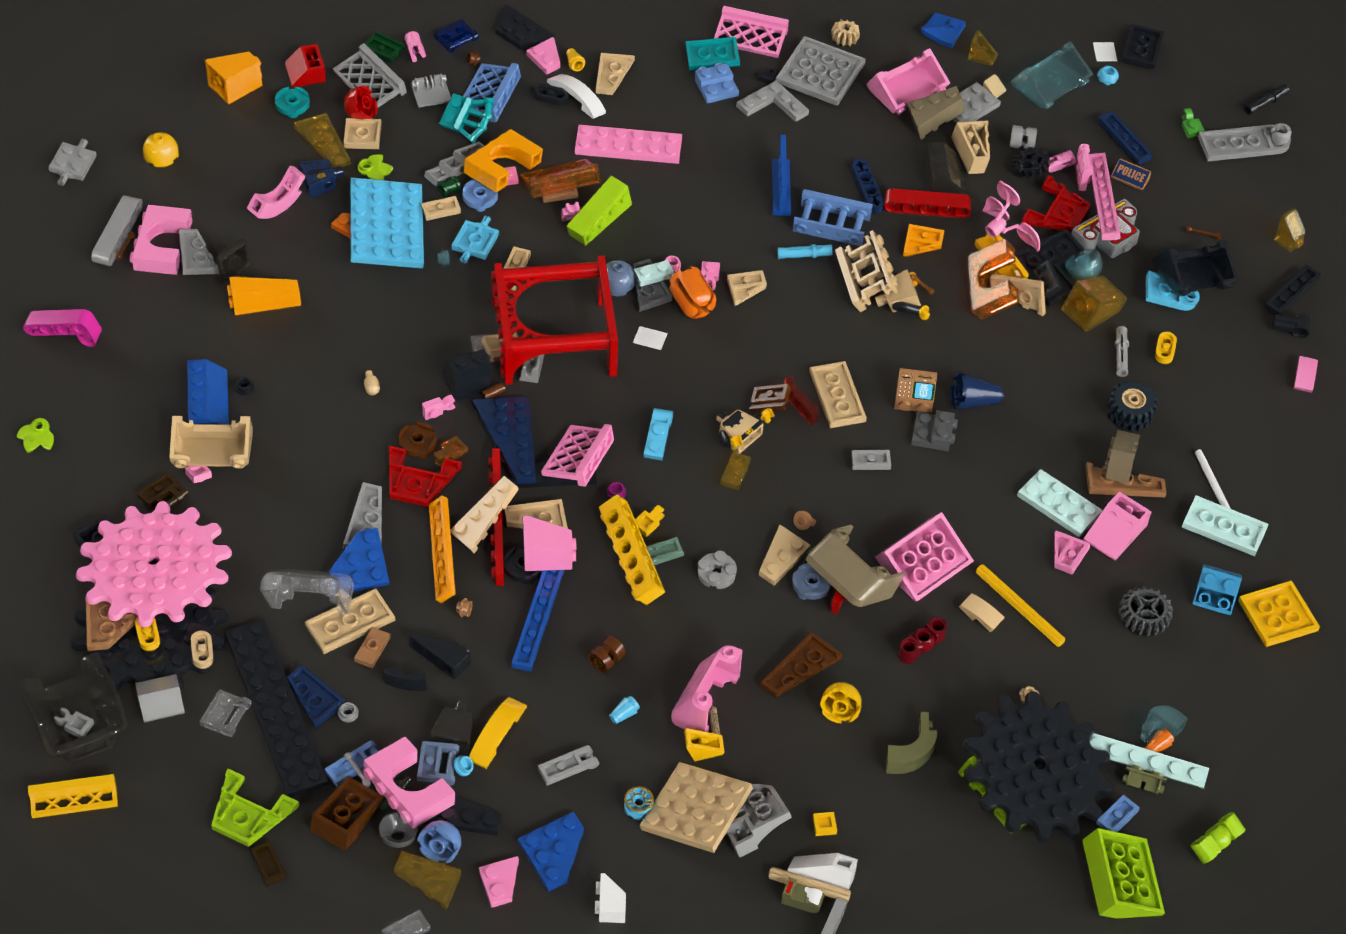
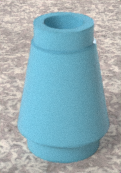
(624, 710)

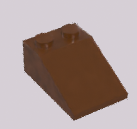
(345, 813)

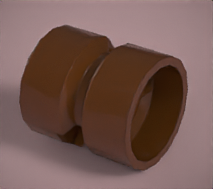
(606, 654)

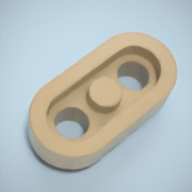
(202, 651)

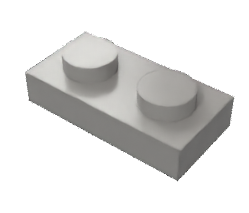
(871, 460)

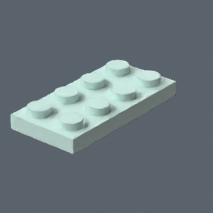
(1059, 503)
(1225, 525)

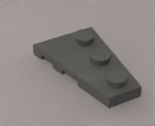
(652, 294)

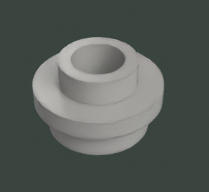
(345, 708)

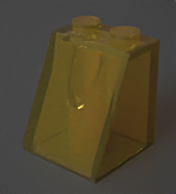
(1093, 302)

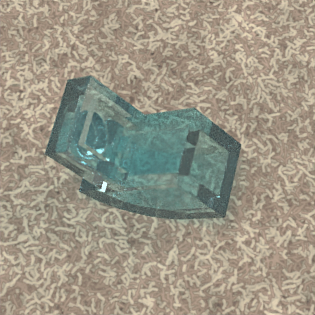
(1160, 718)

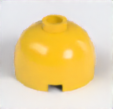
(160, 149)
(841, 702)

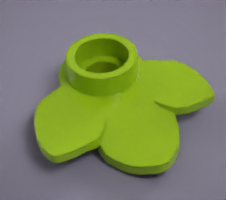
(374, 167)
(34, 437)

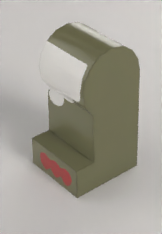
(802, 897)

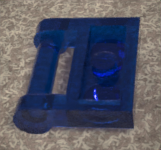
(455, 35)

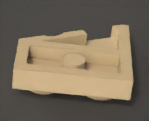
(746, 285)

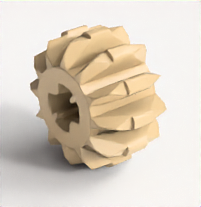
(845, 33)

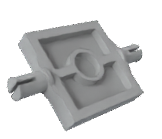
(72, 161)

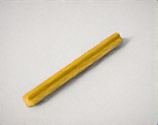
(1020, 605)

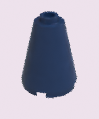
(974, 392)

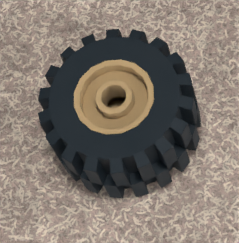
(1131, 405)

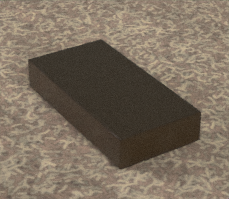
(268, 863)

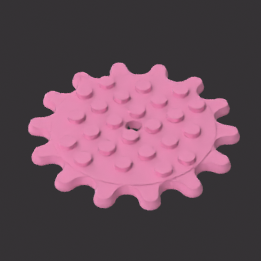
(133, 585)

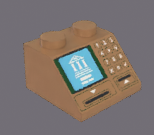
(915, 390)

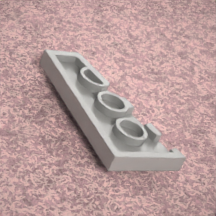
(366, 512)

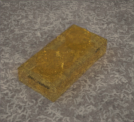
(735, 470)

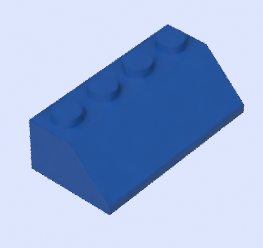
(207, 393)

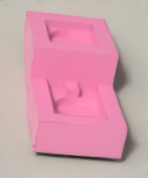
(1305, 374)

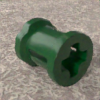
(449, 186)

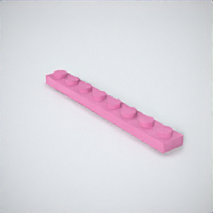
(1104, 197)

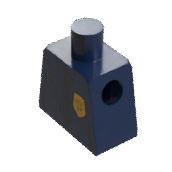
(320, 176)

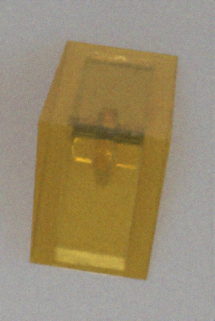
(981, 50)

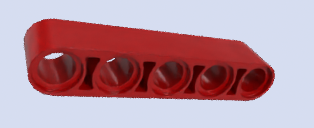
(927, 203)

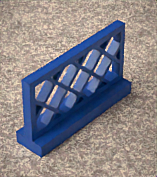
(781, 182)

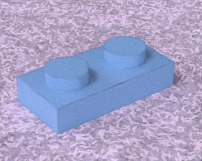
(1118, 814)

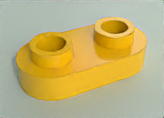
(1165, 347)
(148, 634)

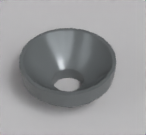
(393, 824)

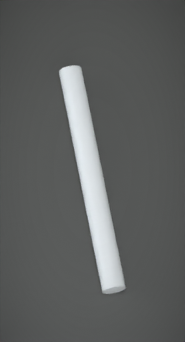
(1211, 478)

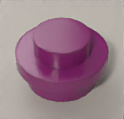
(616, 489)

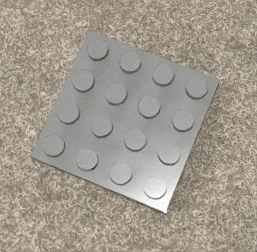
(820, 70)

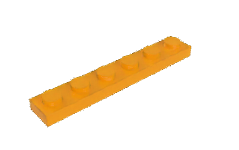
(441, 549)

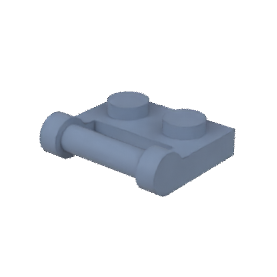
(431, 760)

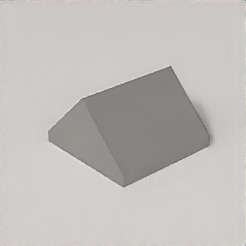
(160, 698)

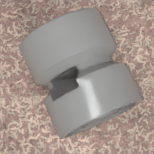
(1017, 136)

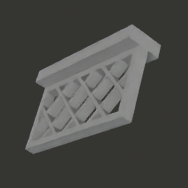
(379, 67)

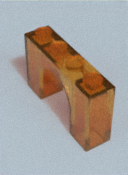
(981, 267)

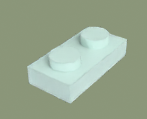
(653, 273)

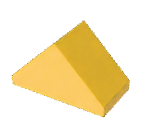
(703, 744)

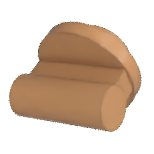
(803, 520)

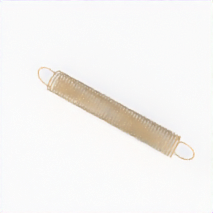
(714, 723)

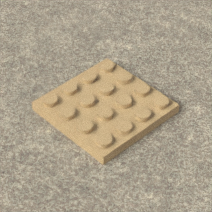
(696, 807)

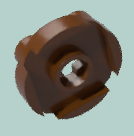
(418, 449)

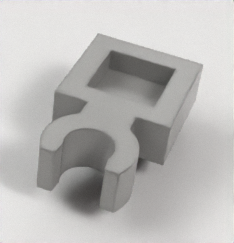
(75, 724)

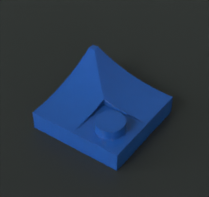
(943, 29)

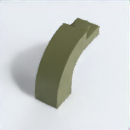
(912, 756)

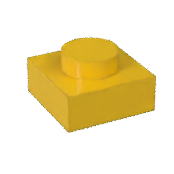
(824, 823)

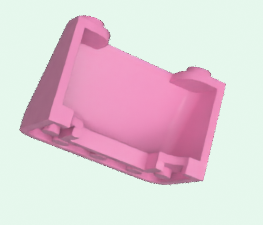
(909, 82)
(695, 702)

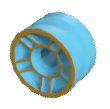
(643, 797)

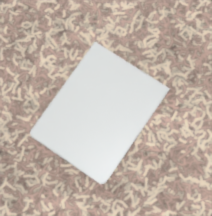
(1105, 51)
(650, 338)

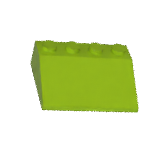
(1122, 875)

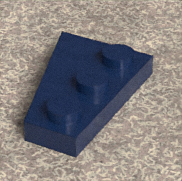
(314, 695)

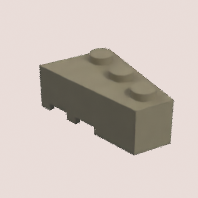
(935, 109)
(1121, 456)

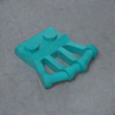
(458, 111)

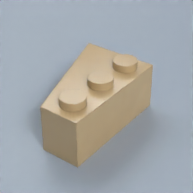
(972, 145)

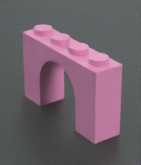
(155, 222)
(413, 806)

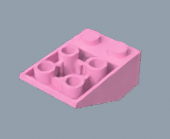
(1118, 526)

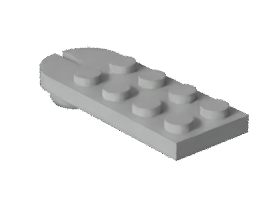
(1245, 141)

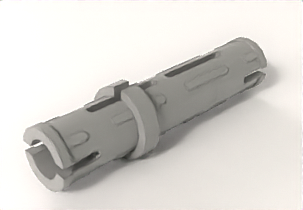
(1121, 335)

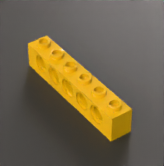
(631, 550)

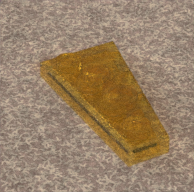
(324, 139)

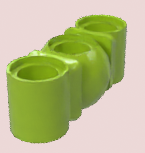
(1217, 837)

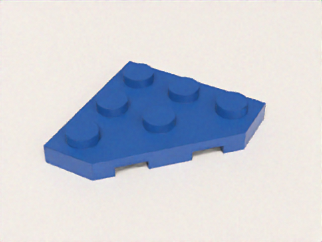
(364, 561)
(553, 849)

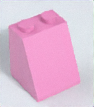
(547, 546)

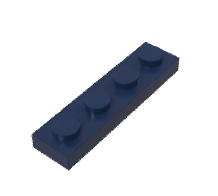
(1125, 138)

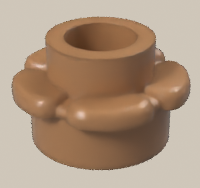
(464, 607)

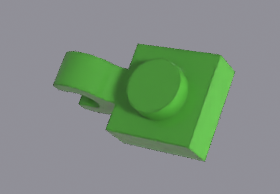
(1190, 125)

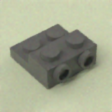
(934, 430)

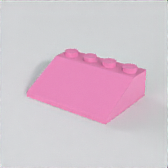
(926, 557)

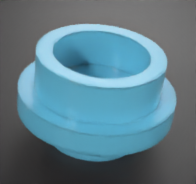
(463, 765)

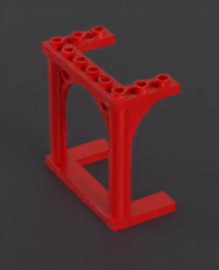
(520, 349)

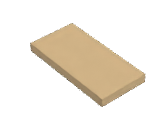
(837, 394)
(337, 629)

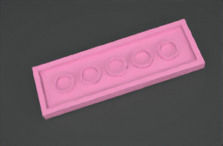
(628, 144)

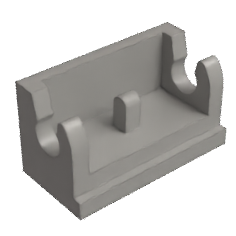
(531, 369)

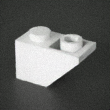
(612, 901)

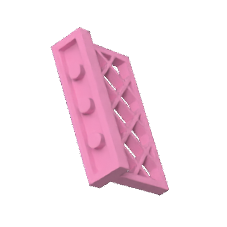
(754, 22)
(591, 457)

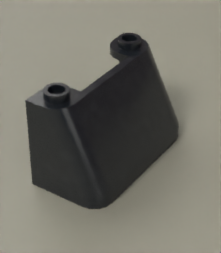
(1197, 268)

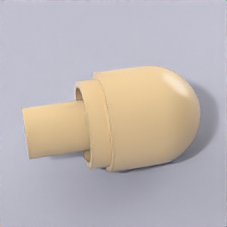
(371, 383)

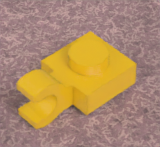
(649, 522)

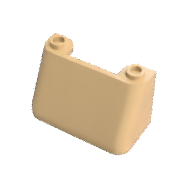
(210, 444)

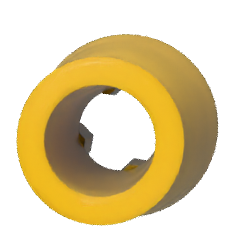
(575, 60)

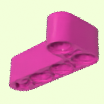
(64, 322)

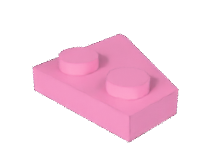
(545, 56)
(1069, 552)
(499, 880)

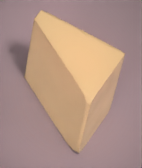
(994, 86)

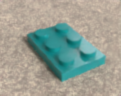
(712, 51)

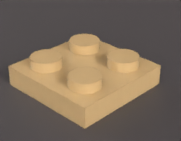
(362, 133)

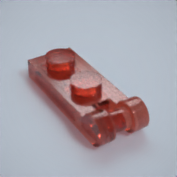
(801, 402)

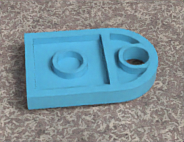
(1160, 293)

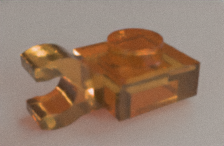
(450, 449)

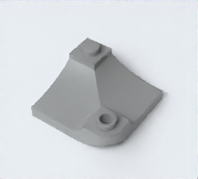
(757, 818)

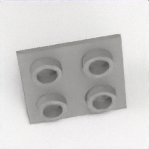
(430, 91)

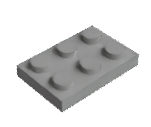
(976, 103)

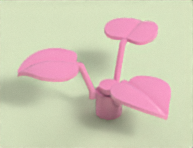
(996, 209)

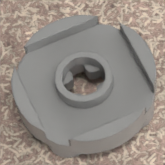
(717, 560)

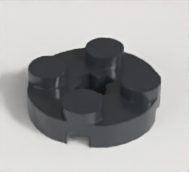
(515, 570)

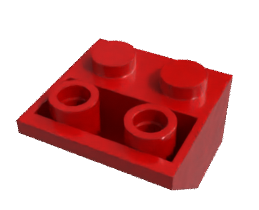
(305, 66)

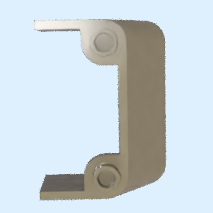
(849, 573)

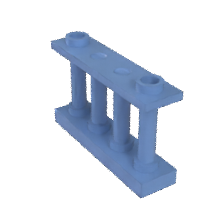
(836, 205)

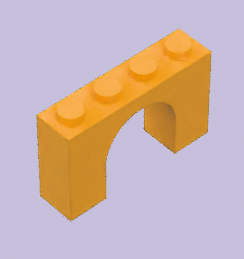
(508, 145)

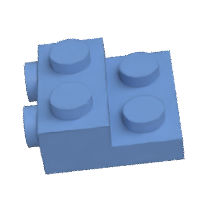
(716, 82)

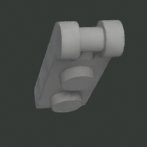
(568, 765)

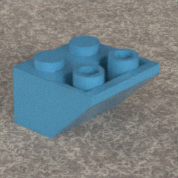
(1217, 589)

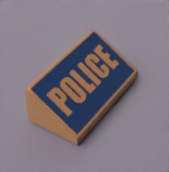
(1131, 174)

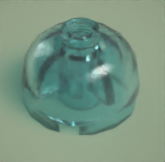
(1086, 265)

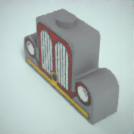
(1089, 233)

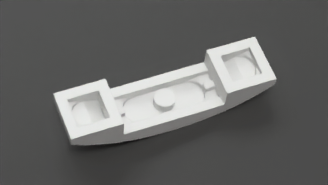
(590, 103)

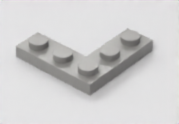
(773, 93)

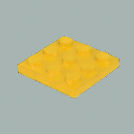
(1278, 613)

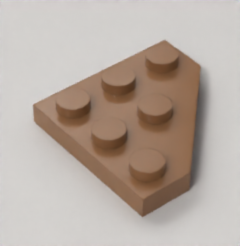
(102, 631)

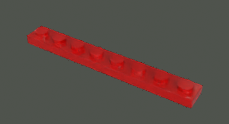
(497, 538)

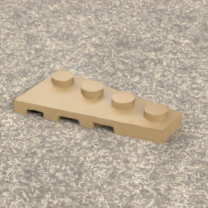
(477, 521)

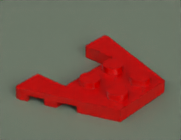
(1065, 212)
(417, 485)

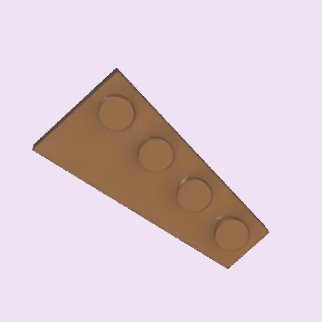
(1138, 485)

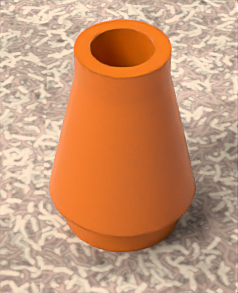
(1160, 741)

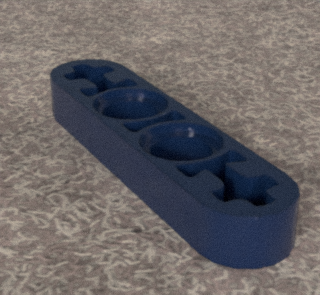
(865, 186)

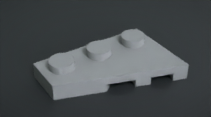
(194, 254)

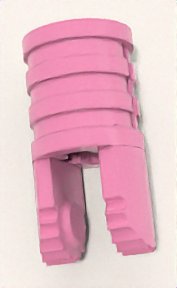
(414, 45)
(1061, 161)

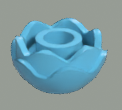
(1108, 75)

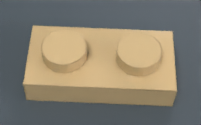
(441, 208)

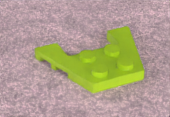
(244, 819)

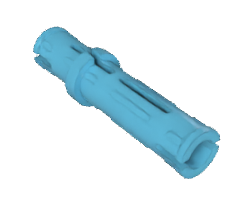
(805, 251)

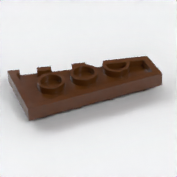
(802, 663)

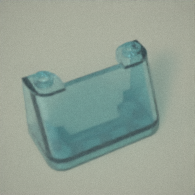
(1053, 76)

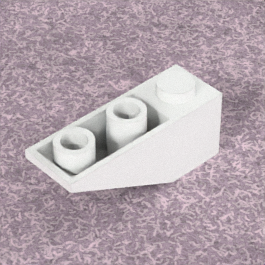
(828, 868)

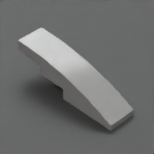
(451, 166)

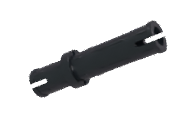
(1253, 107)

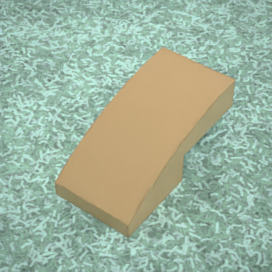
(979, 609)

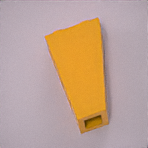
(262, 294)

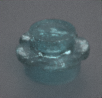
(444, 258)

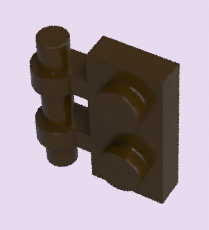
(160, 489)

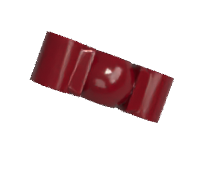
(930, 636)

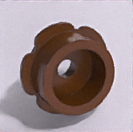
(473, 58)

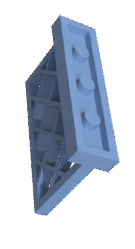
(501, 93)

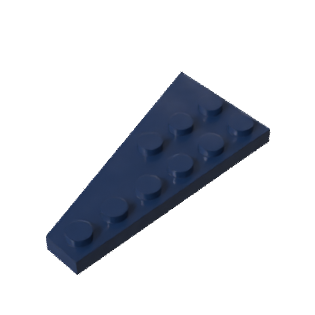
(510, 430)

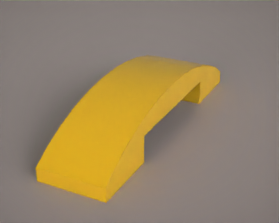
(495, 731)

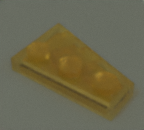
(430, 876)

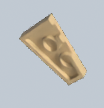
(612, 71)
(1030, 291)
(547, 511)
(782, 555)

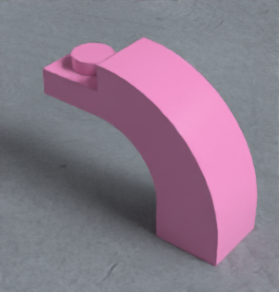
(281, 198)

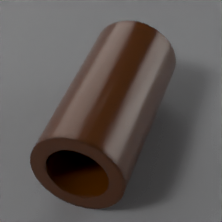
(493, 391)

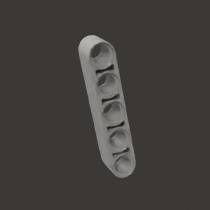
(116, 230)

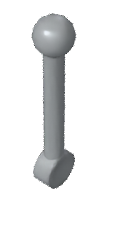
(348, 756)

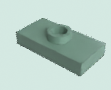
(665, 551)

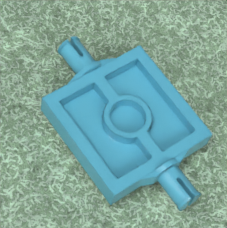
(475, 239)

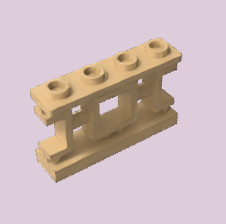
(853, 275)

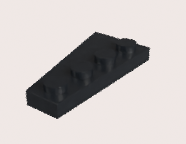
(546, 481)

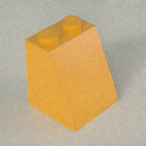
(234, 75)

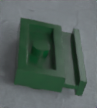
(385, 47)

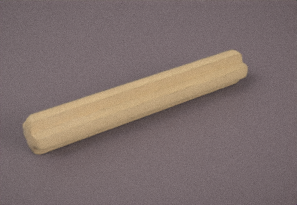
(828, 889)

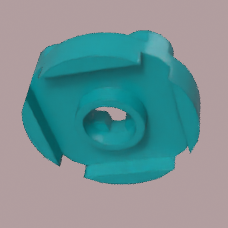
(295, 108)

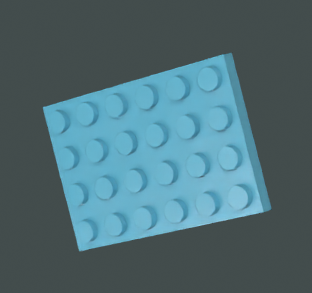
(386, 223)

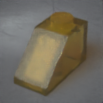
(1290, 231)

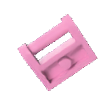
(1083, 167)

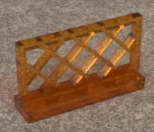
(561, 177)

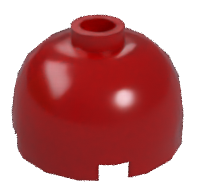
(359, 103)

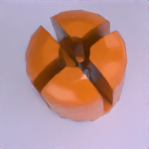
(692, 293)

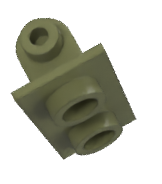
(1137, 776)

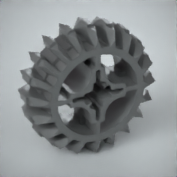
(1145, 616)

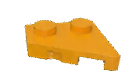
(922, 239)

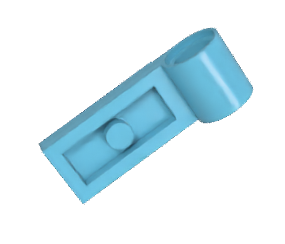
(658, 434)

